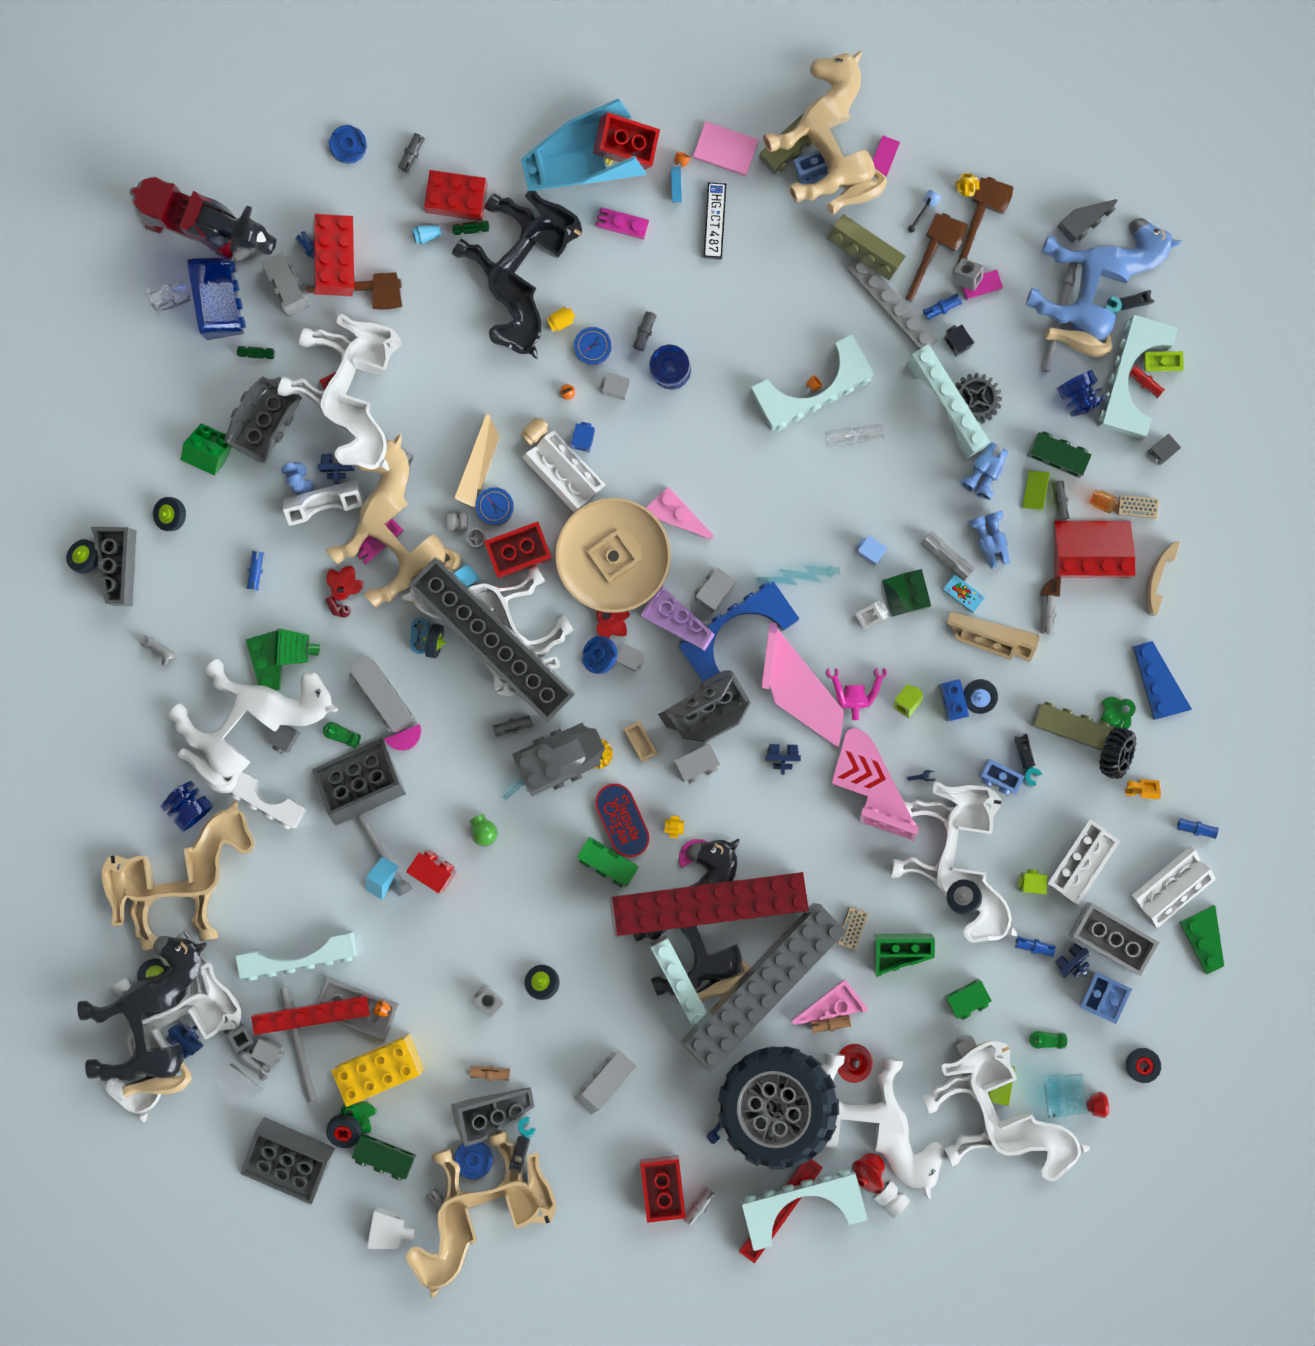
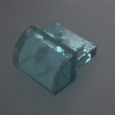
(1065, 1095)

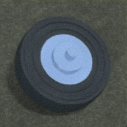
(980, 696)

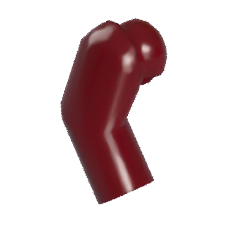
(337, 610)

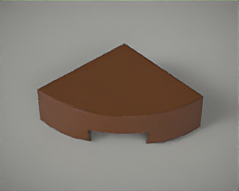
(1051, 587)

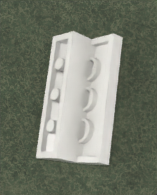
(564, 471)
(1083, 862)
(1173, 887)

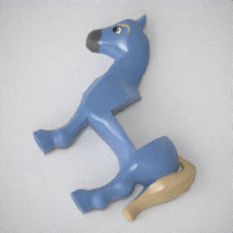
(1088, 320)

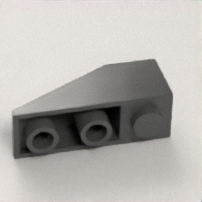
(1081, 219)

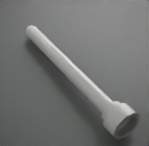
(401, 885)

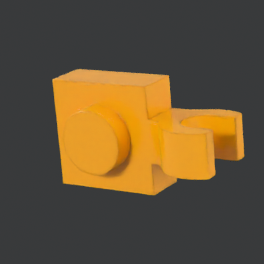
(1145, 787)

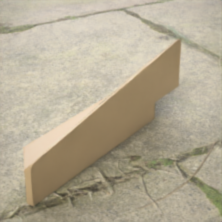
(478, 463)
(994, 637)

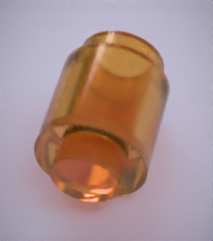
(1104, 501)

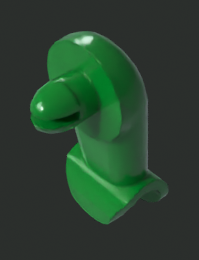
(338, 733)
(1042, 1039)

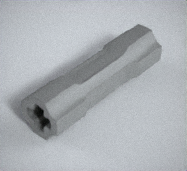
(958, 565)

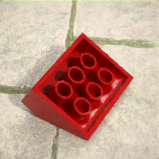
(1093, 549)

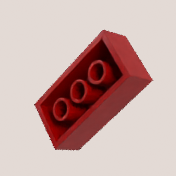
(333, 255)

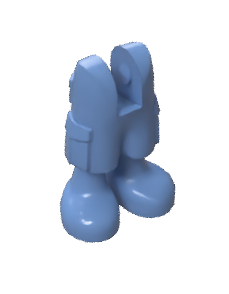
(990, 467)
(294, 478)
(991, 544)

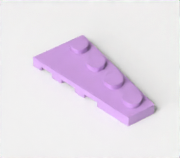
(676, 619)

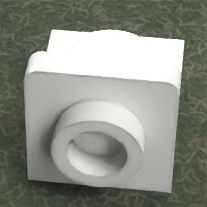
(872, 614)

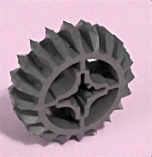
(983, 403)

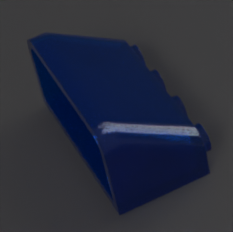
(216, 297)

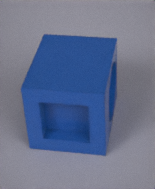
(583, 437)

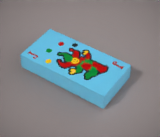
(963, 593)

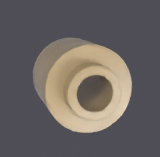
(534, 431)

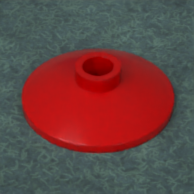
(852, 1054)
(868, 1176)

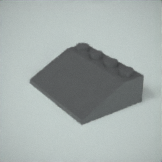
(358, 782)
(287, 1160)

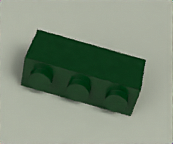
(1059, 454)
(383, 1157)

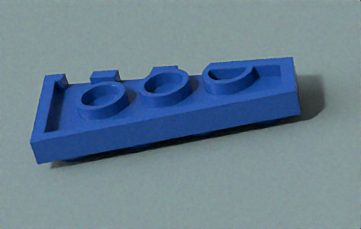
(1160, 686)

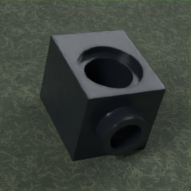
(958, 339)

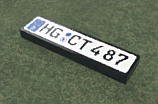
(714, 220)

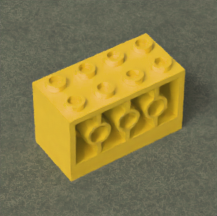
(377, 1070)

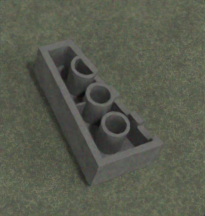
(116, 562)

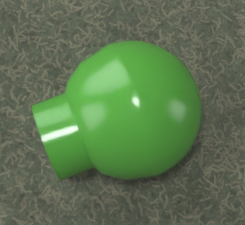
(483, 831)

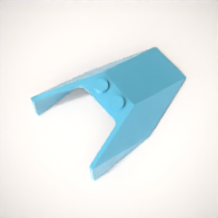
(567, 154)

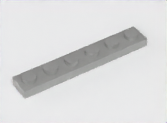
(892, 305)

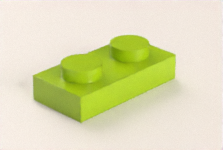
(1163, 361)

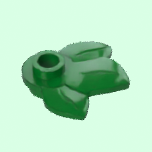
(1114, 714)
(362, 1113)

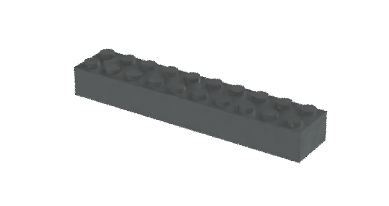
(491, 639)
(762, 987)

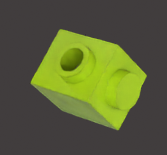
(908, 700)
(1032, 882)

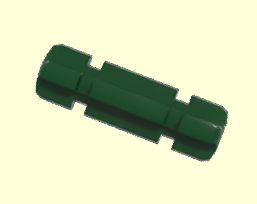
(470, 227)
(255, 352)

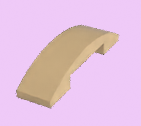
(1152, 599)

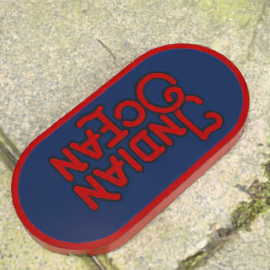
(622, 820)

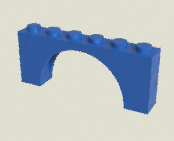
(766, 602)

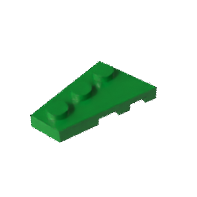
(262, 656)
(1204, 938)

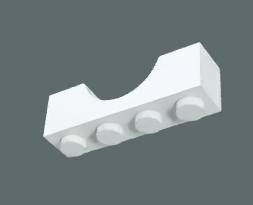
(303, 506)
(288, 812)

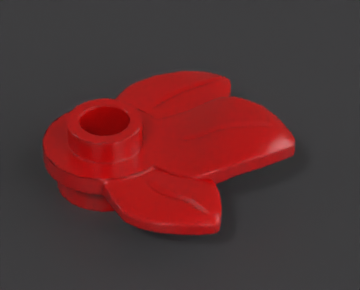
(343, 579)
(612, 625)

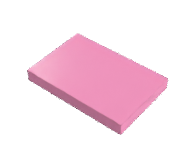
(725, 148)

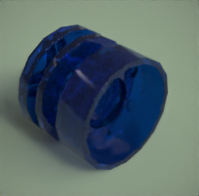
(674, 357)
(1082, 393)
(184, 803)

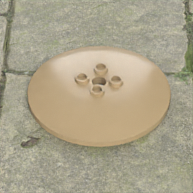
(609, 527)

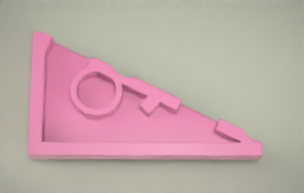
(672, 510)
(836, 1002)

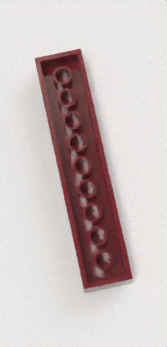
(708, 904)

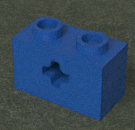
(953, 700)

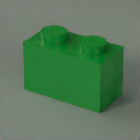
(968, 999)

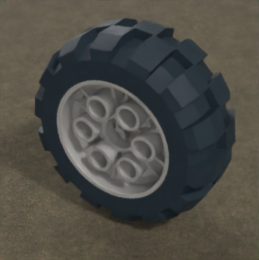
(804, 1079)

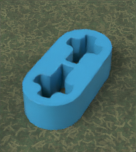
(676, 184)
(415, 634)

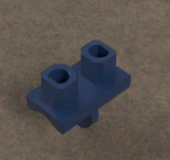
(327, 465)
(773, 755)
(1080, 956)
(186, 1037)

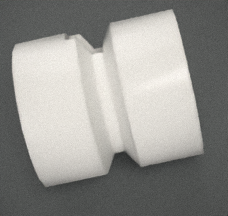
(892, 1199)

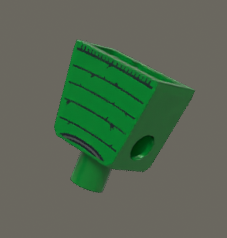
(293, 648)

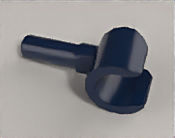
(924, 776)
(712, 1136)

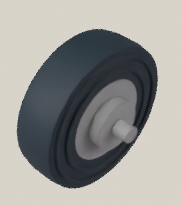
(964, 897)

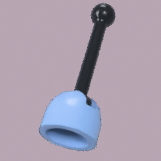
(931, 199)

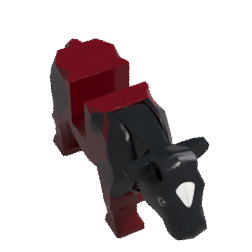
(198, 218)

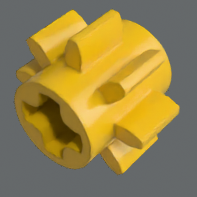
(967, 184)
(674, 826)

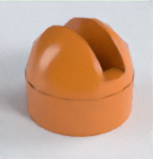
(682, 158)
(814, 383)
(569, 395)
(382, 1008)

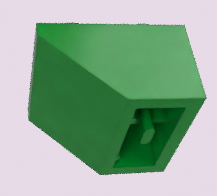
(206, 449)

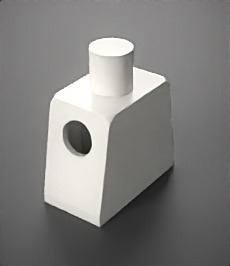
(388, 1230)

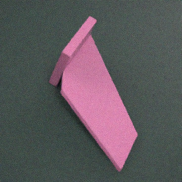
(798, 688)

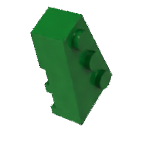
(607, 862)
(901, 950)

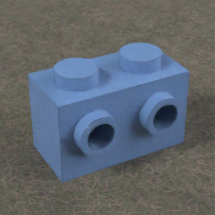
(1001, 776)

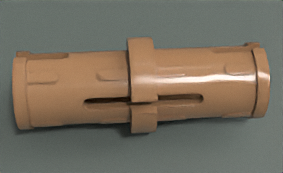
(831, 1024)
(490, 1073)

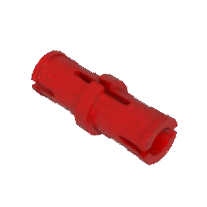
(1146, 382)

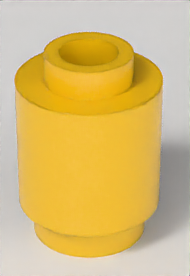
(561, 319)

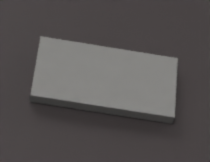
(370, 1025)

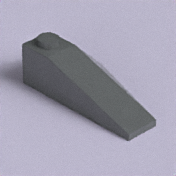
(486, 1114)

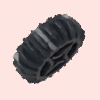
(1117, 752)

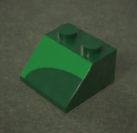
(906, 593)

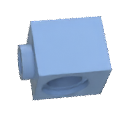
(871, 549)

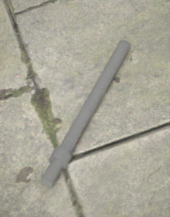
(1068, 282)
(299, 1048)

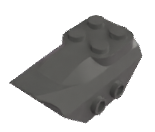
(261, 419)
(710, 710)
(559, 758)

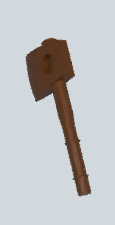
(990, 195)
(942, 231)
(385, 290)

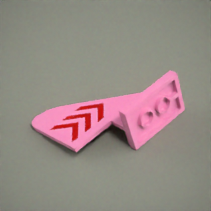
(864, 772)

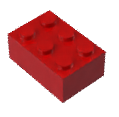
(624, 138)
(455, 195)
(518, 550)
(432, 871)
(662, 1188)

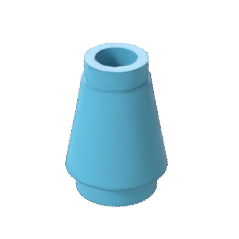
(425, 233)

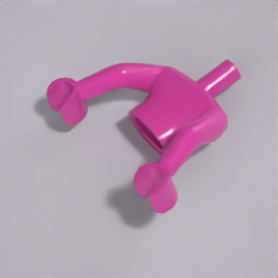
(854, 695)

